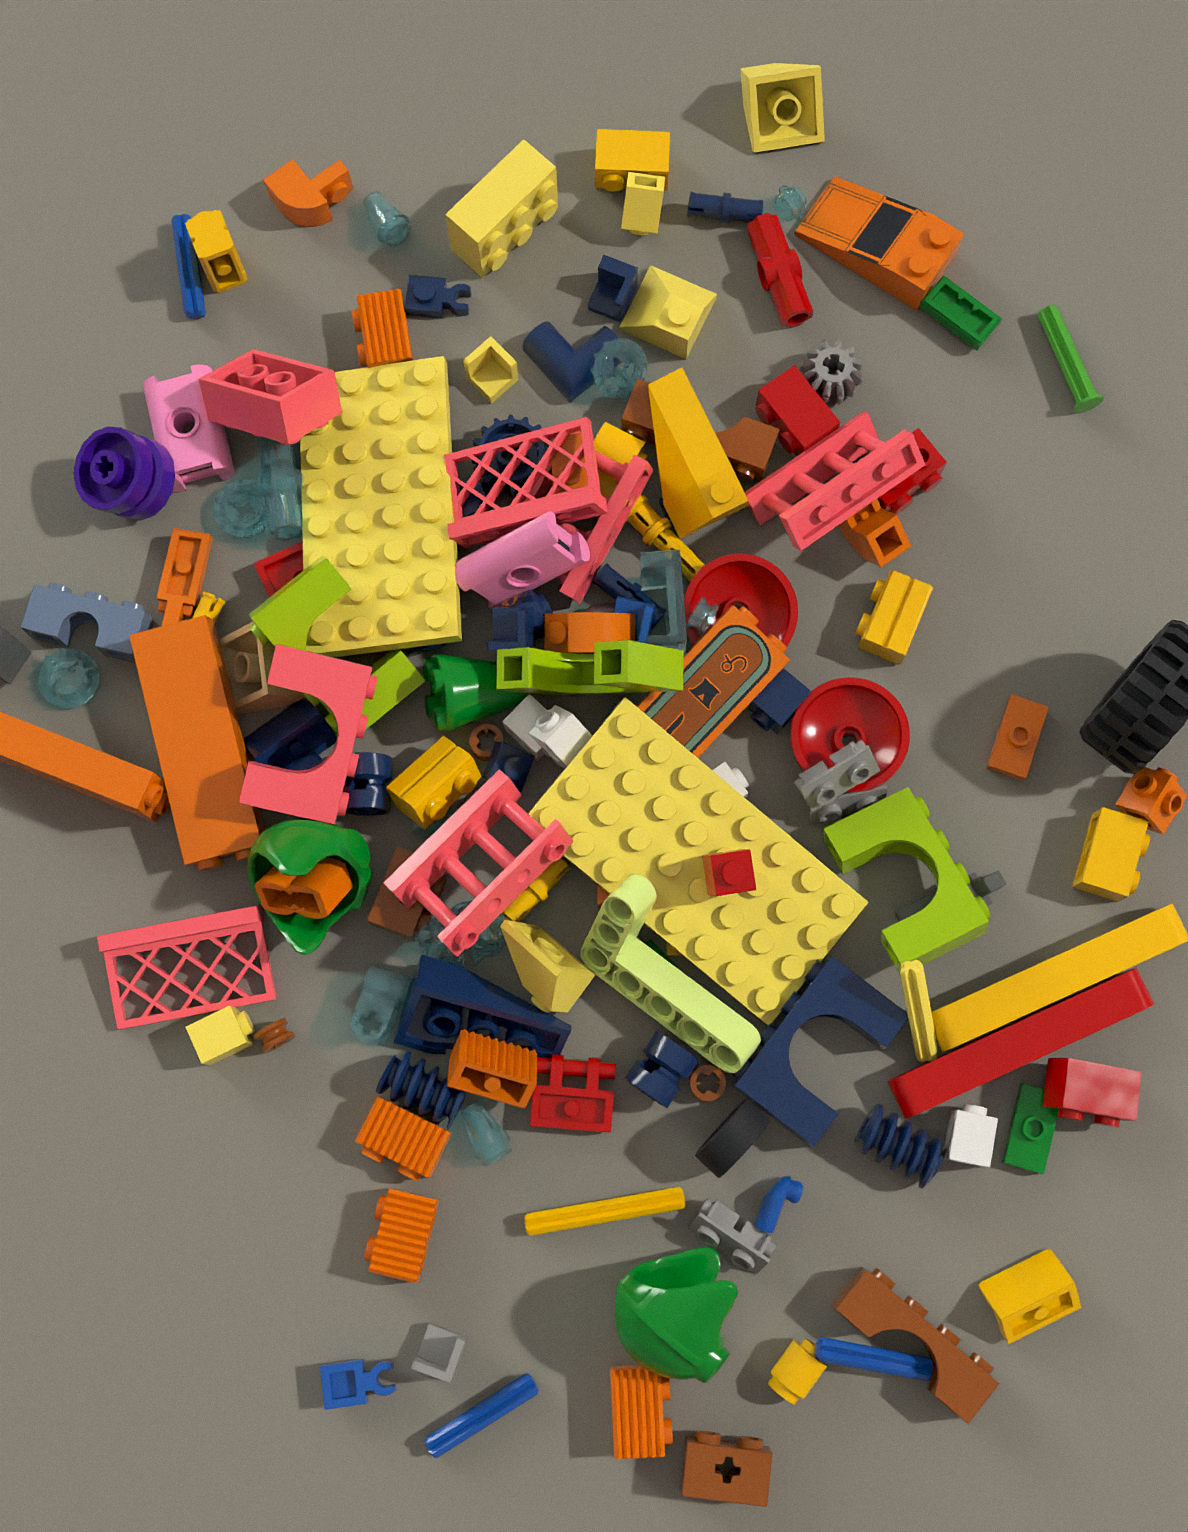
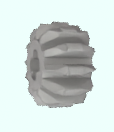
(834, 358)

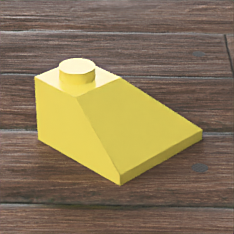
(783, 105)
(668, 312)
(545, 967)

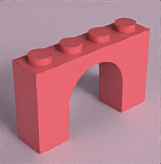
(318, 790)

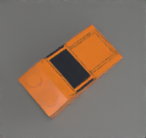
(881, 239)

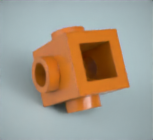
(1152, 797)

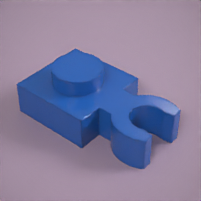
(348, 1383)

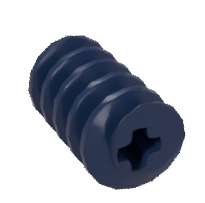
(421, 1088)
(900, 1145)

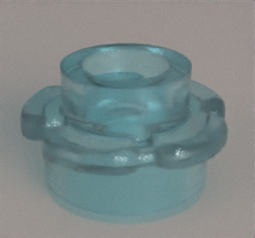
(790, 202)

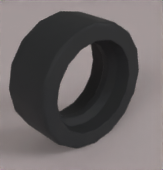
(732, 1138)

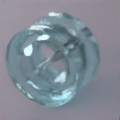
(702, 616)

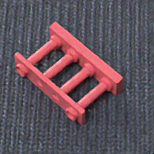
(631, 481)
(844, 494)
(454, 838)

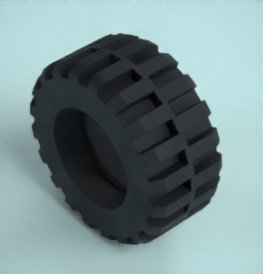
(1144, 703)

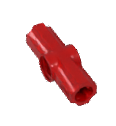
(779, 270)

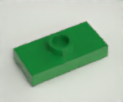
(960, 312)
(1030, 1131)

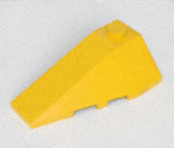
(692, 465)

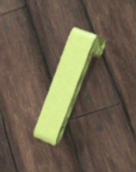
(659, 986)

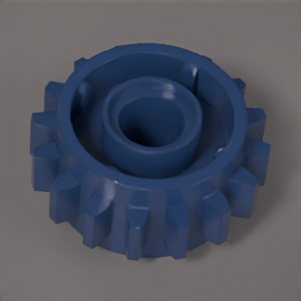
(502, 430)

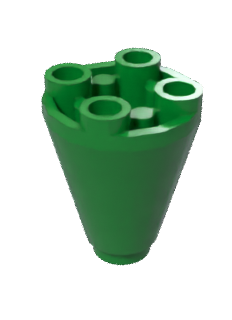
(464, 691)

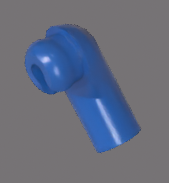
(774, 1200)

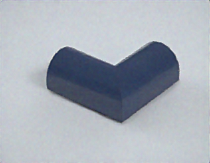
(563, 364)

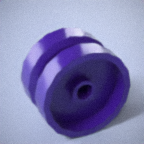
(124, 473)

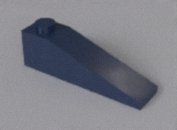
(451, 998)

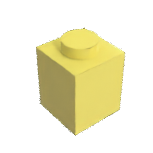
(642, 203)
(221, 1034)

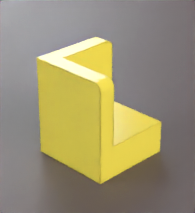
(491, 369)

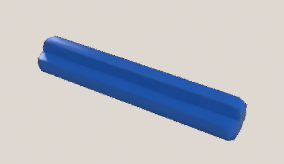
(188, 269)
(873, 1359)
(481, 1415)

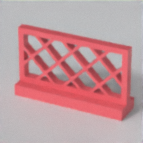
(568, 506)
(181, 932)

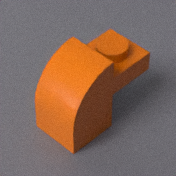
(307, 200)
(875, 534)
(580, 630)

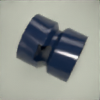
(373, 772)
(661, 1069)

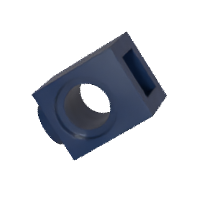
(778, 702)

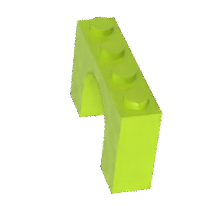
(293, 609)
(612, 669)
(902, 827)

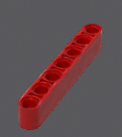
(1020, 1043)

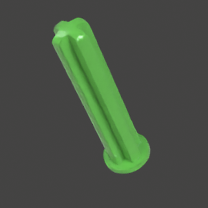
(1069, 359)

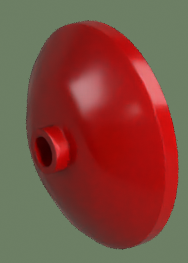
(748, 583)
(856, 710)

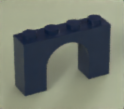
(831, 993)

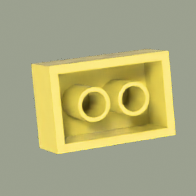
(503, 209)

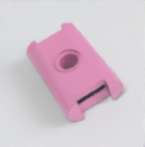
(174, 406)
(521, 560)

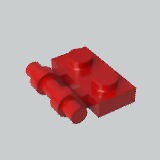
(573, 1107)

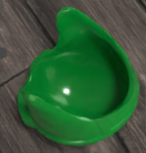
(295, 850)
(674, 1314)

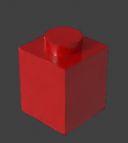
(729, 872)

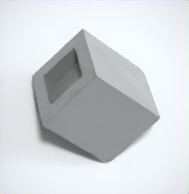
(440, 1353)

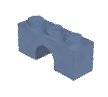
(57, 612)

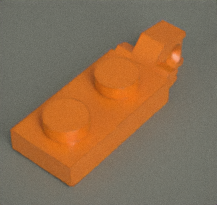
(183, 574)

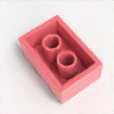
(271, 396)

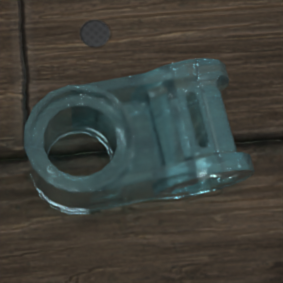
(382, 997)

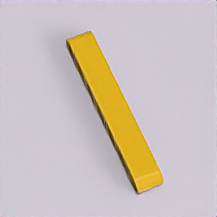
(1058, 977)

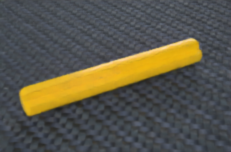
(604, 1211)

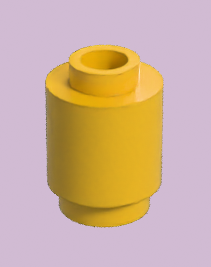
(796, 1371)

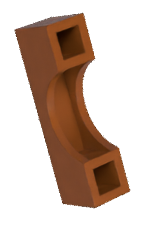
(745, 444)
(956, 1379)

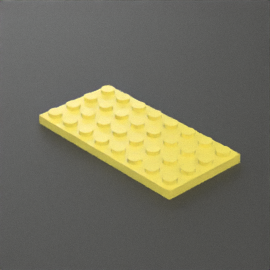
(382, 511)
(652, 811)

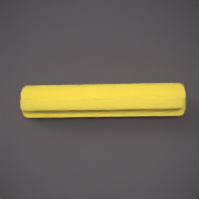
(919, 1010)

